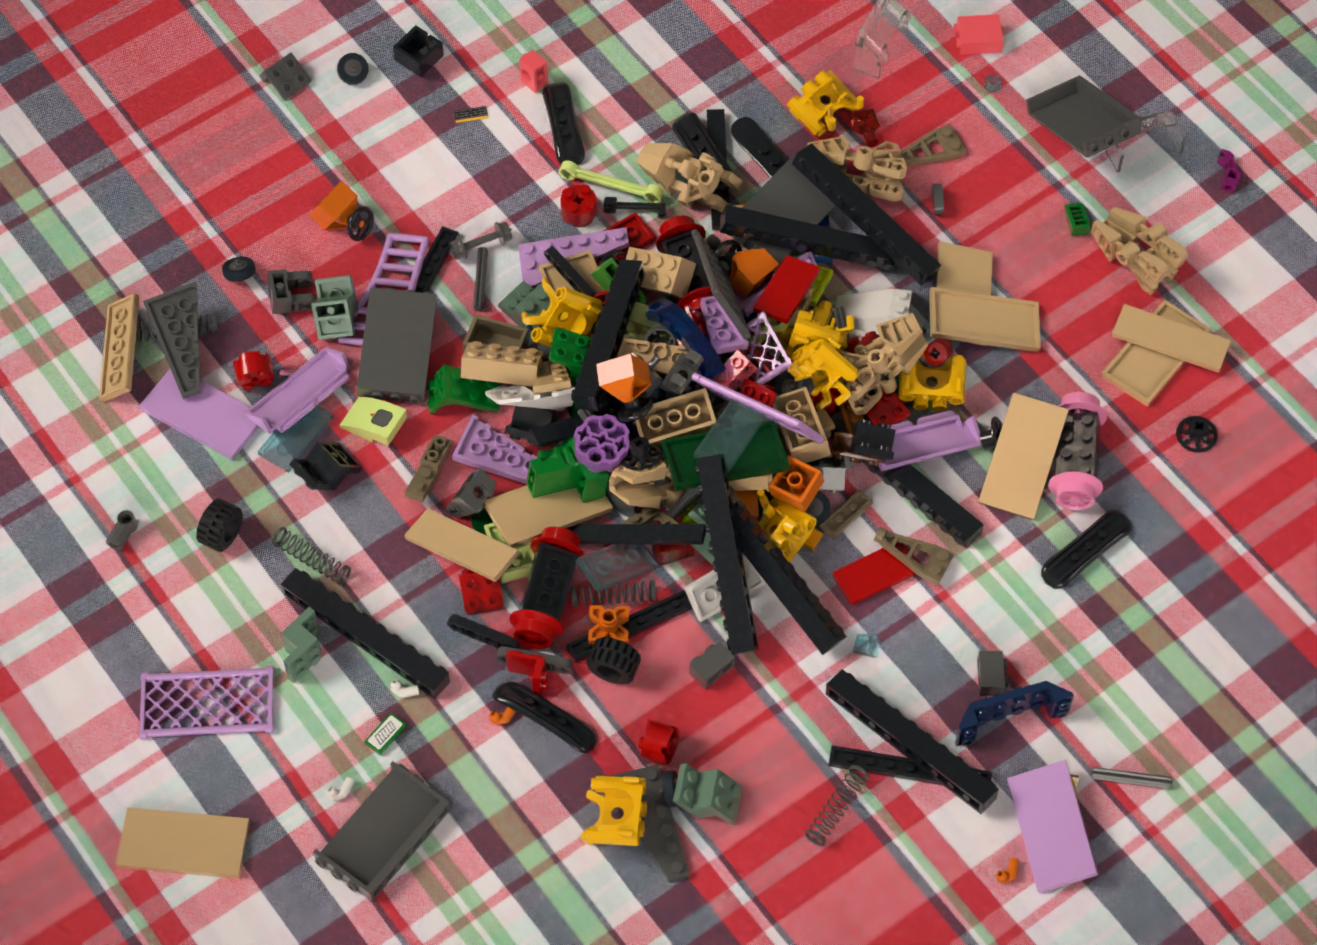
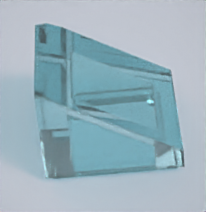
(867, 645)

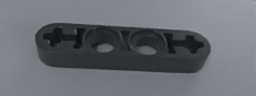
(568, 272)
(481, 632)

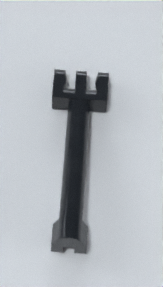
(611, 204)

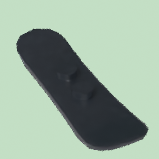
(563, 123)
(696, 139)
(757, 145)
(1085, 549)
(546, 714)

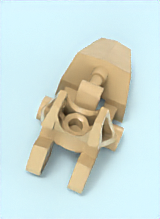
(878, 164)
(704, 174)
(1118, 240)
(902, 345)
(638, 487)

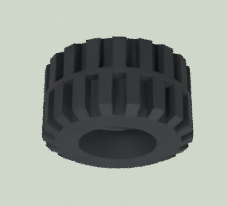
(219, 525)
(613, 660)

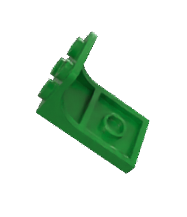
(569, 350)
(449, 389)

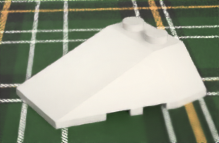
(875, 307)
(523, 396)

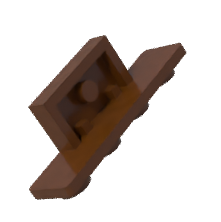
(841, 449)

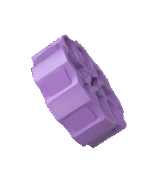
(592, 447)

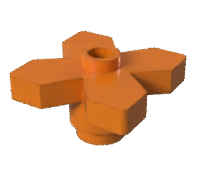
(608, 623)

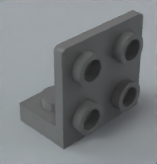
(286, 76)

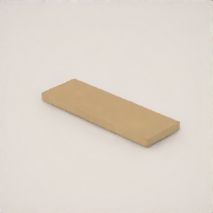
(1171, 338)
(119, 347)
(461, 545)

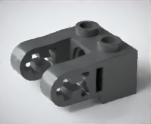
(281, 299)
(686, 364)
(465, 500)

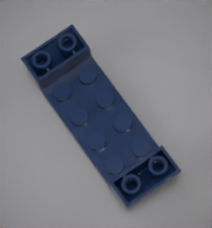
(1015, 702)

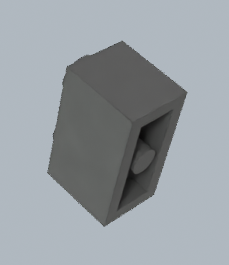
(711, 665)
(991, 673)

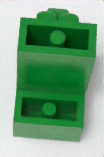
(560, 471)

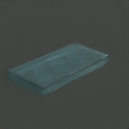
(731, 433)
(296, 440)
(615, 564)

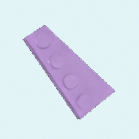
(720, 329)

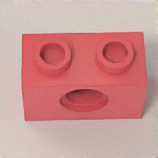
(533, 71)

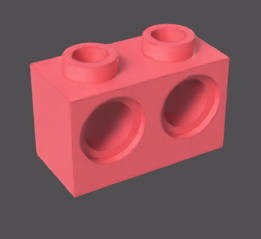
(737, 370)

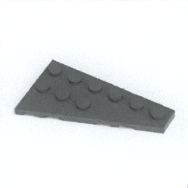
(176, 326)
(660, 829)

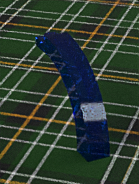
(688, 334)

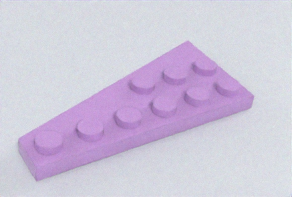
(599, 243)
(492, 452)

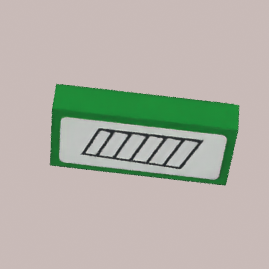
(385, 734)

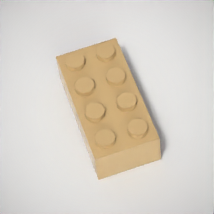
(664, 272)
(501, 363)
(800, 406)
(677, 417)

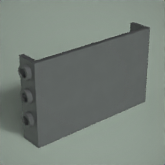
(1083, 116)
(787, 196)
(396, 345)
(383, 832)

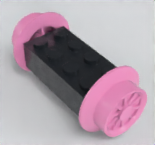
(1078, 453)

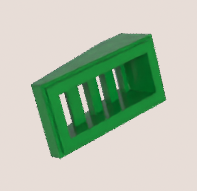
(1076, 230)

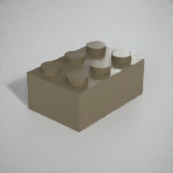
(492, 331)

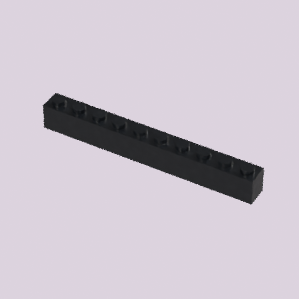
(866, 214)
(804, 237)
(608, 332)
(926, 497)
(727, 554)
(785, 581)
(365, 633)
(912, 741)

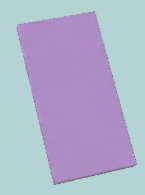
(205, 417)
(1052, 826)

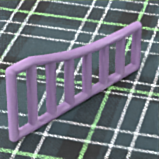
(382, 265)

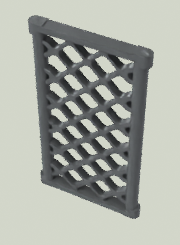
(720, 284)

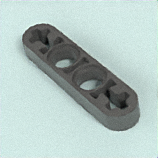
(553, 663)

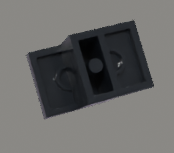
(527, 418)
(872, 440)
(325, 466)

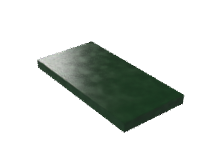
(761, 457)

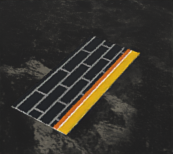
(471, 114)

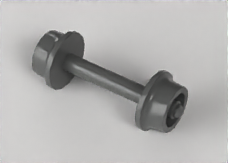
(501, 232)

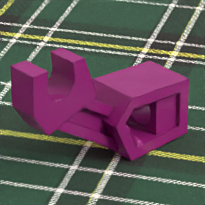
(1232, 174)

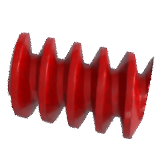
(935, 357)

